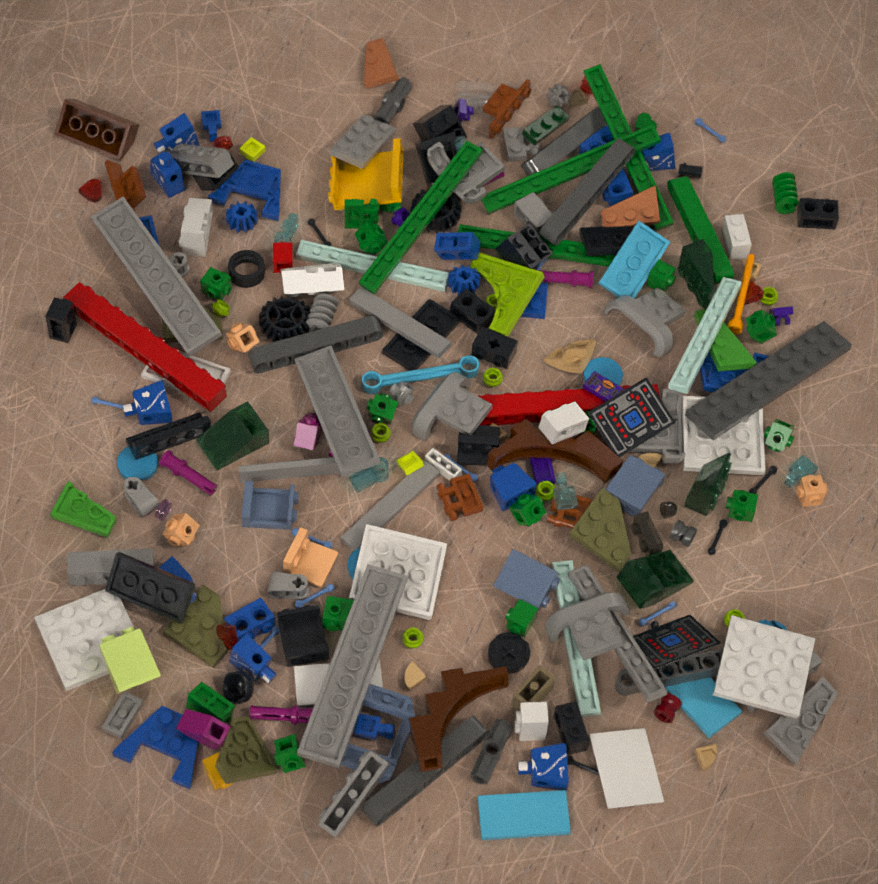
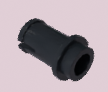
(690, 170)

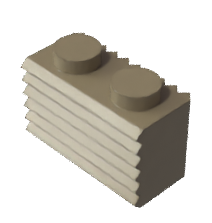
(535, 688)

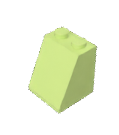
(128, 659)

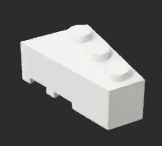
(196, 227)
(312, 279)

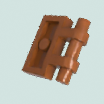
(466, 495)
(559, 521)

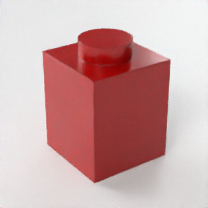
(282, 256)

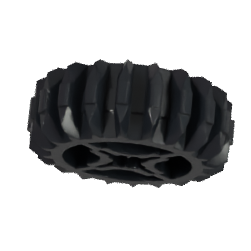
(444, 218)
(285, 313)

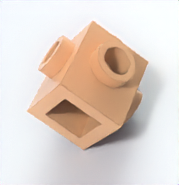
(241, 337)
(811, 490)
(180, 530)

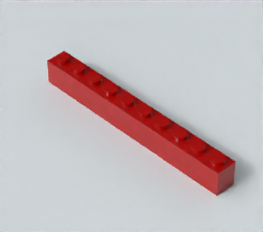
(146, 347)
(516, 407)

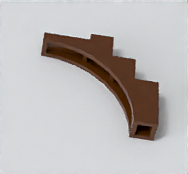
(581, 451)
(441, 707)

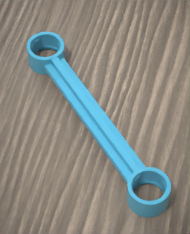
(419, 374)

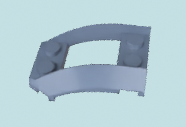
(392, 704)

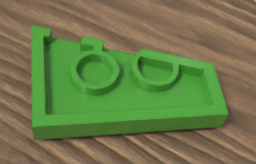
(80, 511)

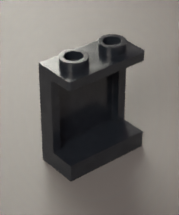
(422, 147)
(302, 635)

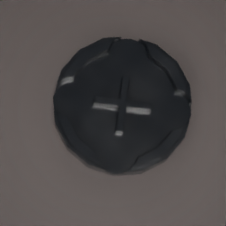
(509, 651)

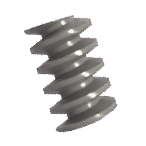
(322, 311)

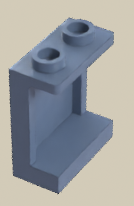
(635, 484)
(269, 507)
(527, 579)

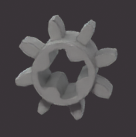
(557, 95)
(401, 393)

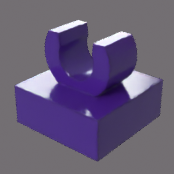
(462, 111)
(782, 312)

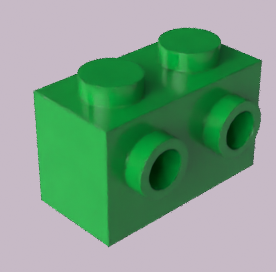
(336, 613)

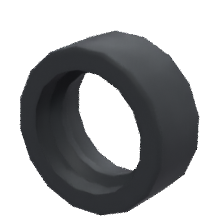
(246, 280)

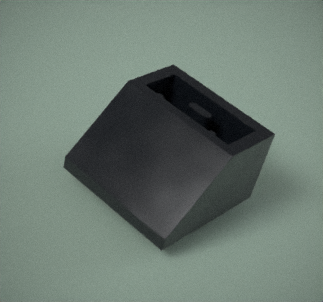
(439, 122)
(524, 248)

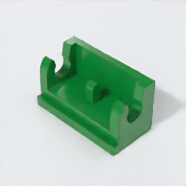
(209, 702)

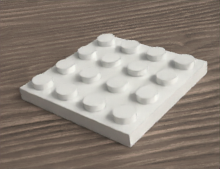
(742, 441)
(408, 555)
(77, 630)
(764, 667)

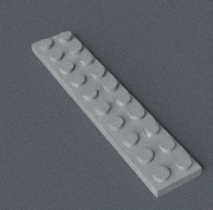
(156, 276)
(352, 666)

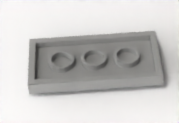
(363, 141)

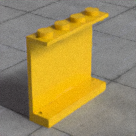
(378, 180)

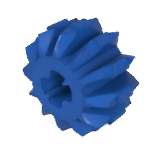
(241, 217)
(464, 278)

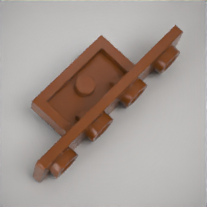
(504, 104)
(126, 184)

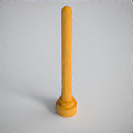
(735, 323)

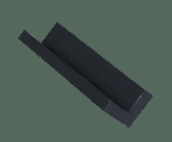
(168, 435)

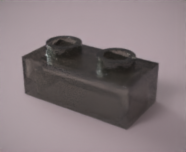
(647, 534)

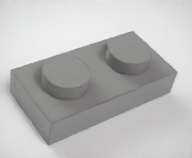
(122, 715)

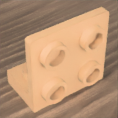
(309, 559)

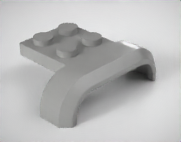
(483, 171)
(652, 314)
(451, 406)
(669, 440)
(590, 623)

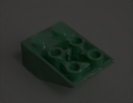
(697, 271)
(234, 436)
(709, 485)
(653, 578)

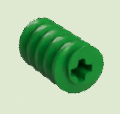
(785, 193)

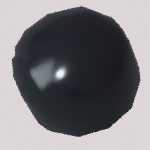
(238, 687)

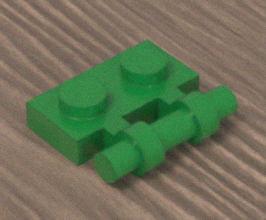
(355, 210)

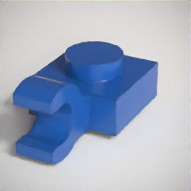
(211, 121)
(371, 726)

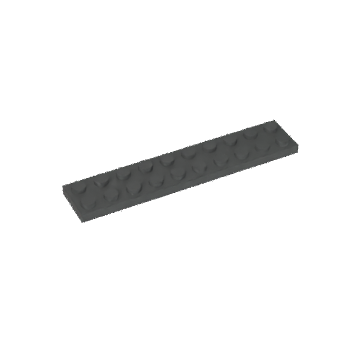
(767, 380)

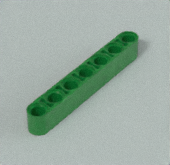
(698, 224)

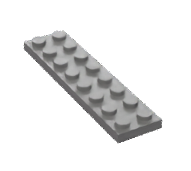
(337, 411)

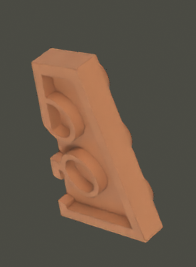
(378, 64)
(640, 207)

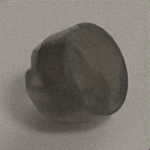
(668, 509)

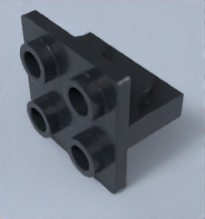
(475, 448)

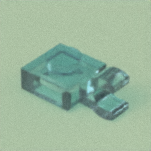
(289, 228)
(799, 469)
(563, 495)

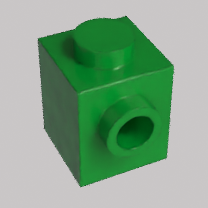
(661, 276)
(521, 618)

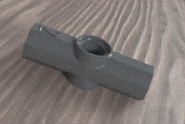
(393, 100)
(486, 762)

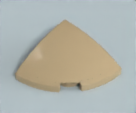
(573, 357)

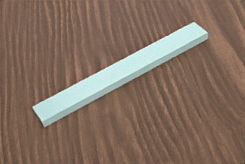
(361, 262)
(704, 335)
(581, 671)

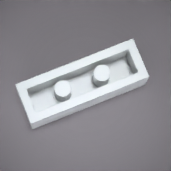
(444, 465)

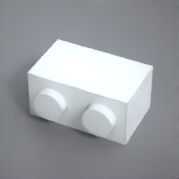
(736, 236)
(563, 422)
(531, 721)

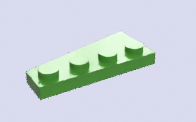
(727, 349)

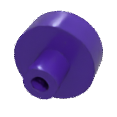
(400, 216)

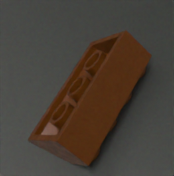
(96, 129)

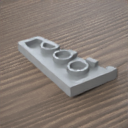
(794, 734)

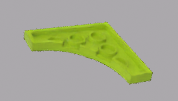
(513, 288)

